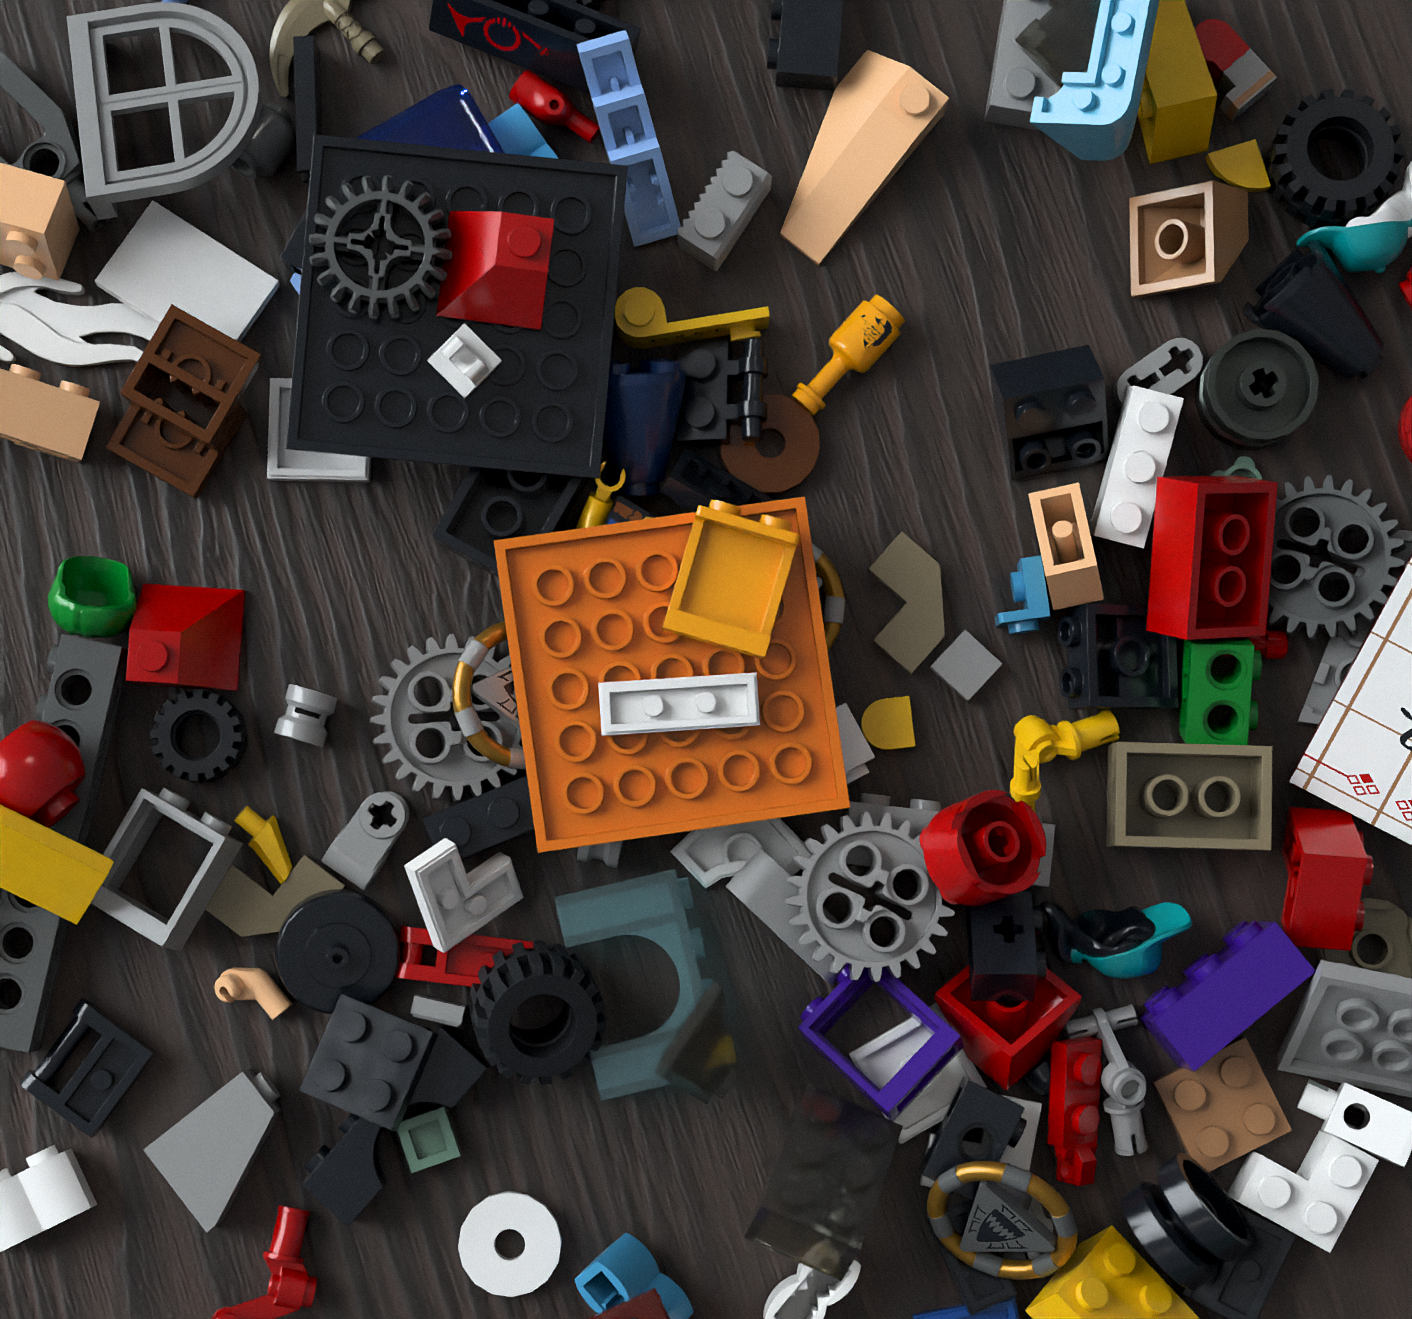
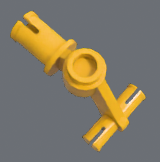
(1040, 743)

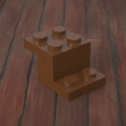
(184, 401)

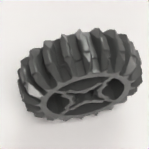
(355, 243)

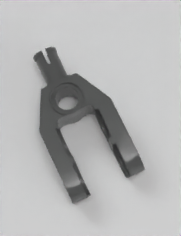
(56, 143)

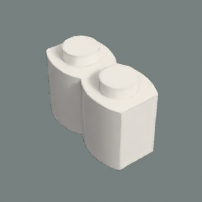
(41, 1195)
(808, 1293)

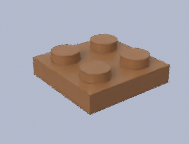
(1222, 1106)

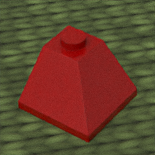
(496, 268)
(186, 637)
(1007, 1035)

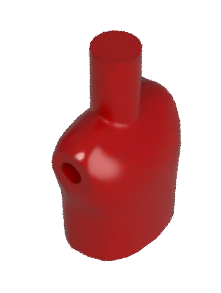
(551, 106)

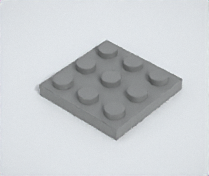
(1353, 1030)

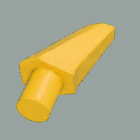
(266, 842)

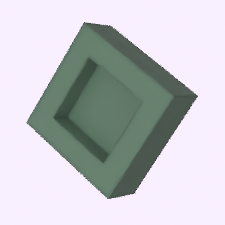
(428, 1139)

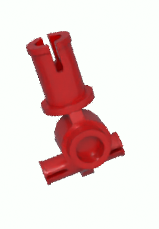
(289, 1282)

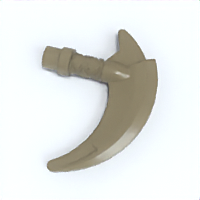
(301, 19)

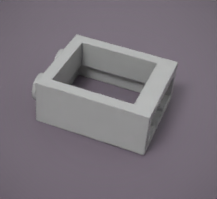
(127, 846)

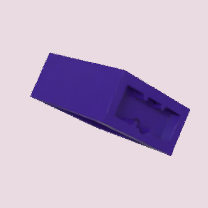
(915, 1074)

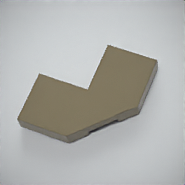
(916, 582)
(254, 910)

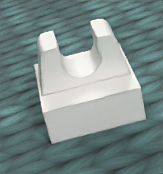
(464, 361)

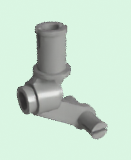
(1120, 1077)

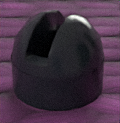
(1039, 1076)

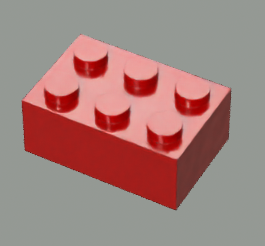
(1211, 556)

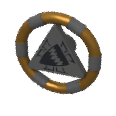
(1002, 1220)

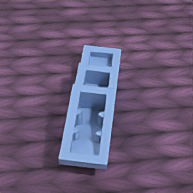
(629, 136)

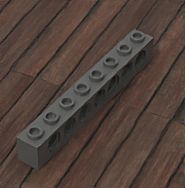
(95, 721)

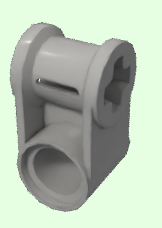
(362, 844)

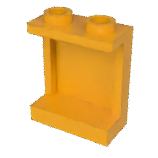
(731, 579)

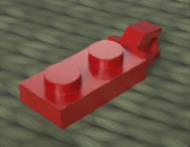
(1075, 1107)

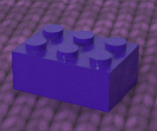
(1224, 993)

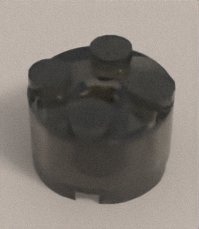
(1061, 37)

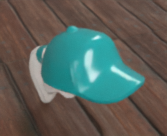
(1370, 240)

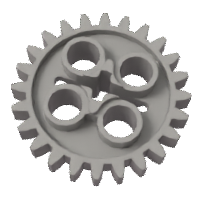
(456, 763)
(850, 939)

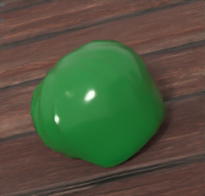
(92, 597)

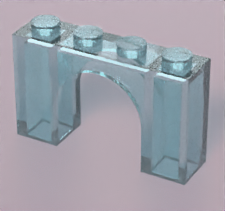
(651, 909)

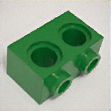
(1205, 690)

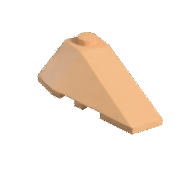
(865, 138)

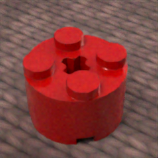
(983, 848)

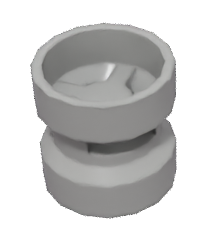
(302, 726)

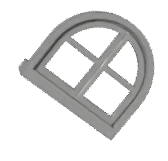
(97, 106)

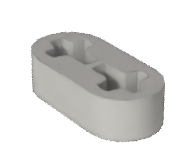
(1154, 362)

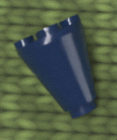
(642, 421)

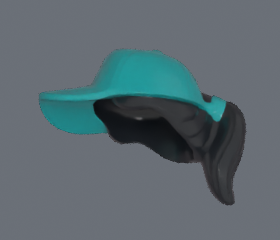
(1115, 942)

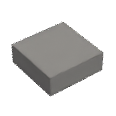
(965, 665)

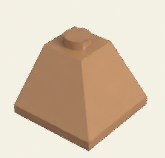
(1186, 237)

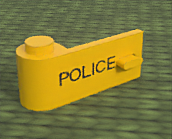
(643, 322)

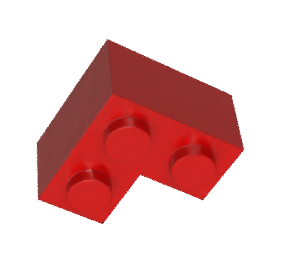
(1324, 878)

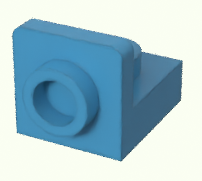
(1027, 587)

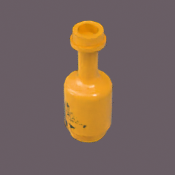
(854, 346)

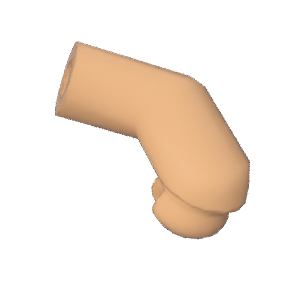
(252, 984)

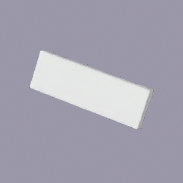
(679, 704)

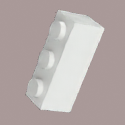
(1134, 463)

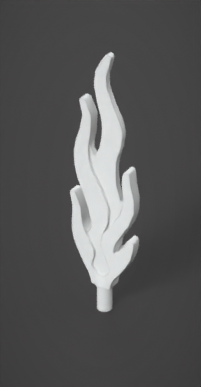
(56, 328)

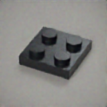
(368, 1062)

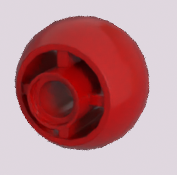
(40, 772)

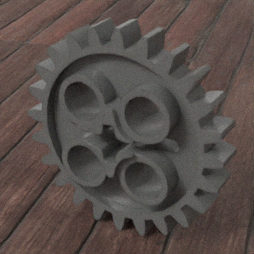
(1339, 516)

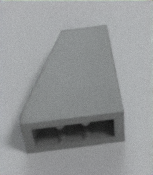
(216, 1145)

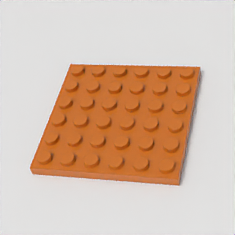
(593, 612)

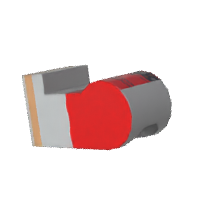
(1233, 67)

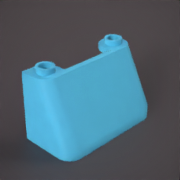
(1099, 108)

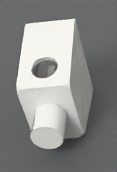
(1385, 1126)

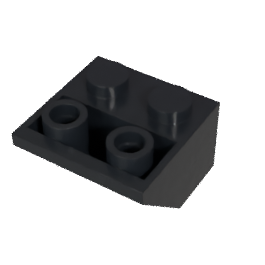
(1051, 411)

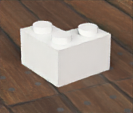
(1314, 1199)

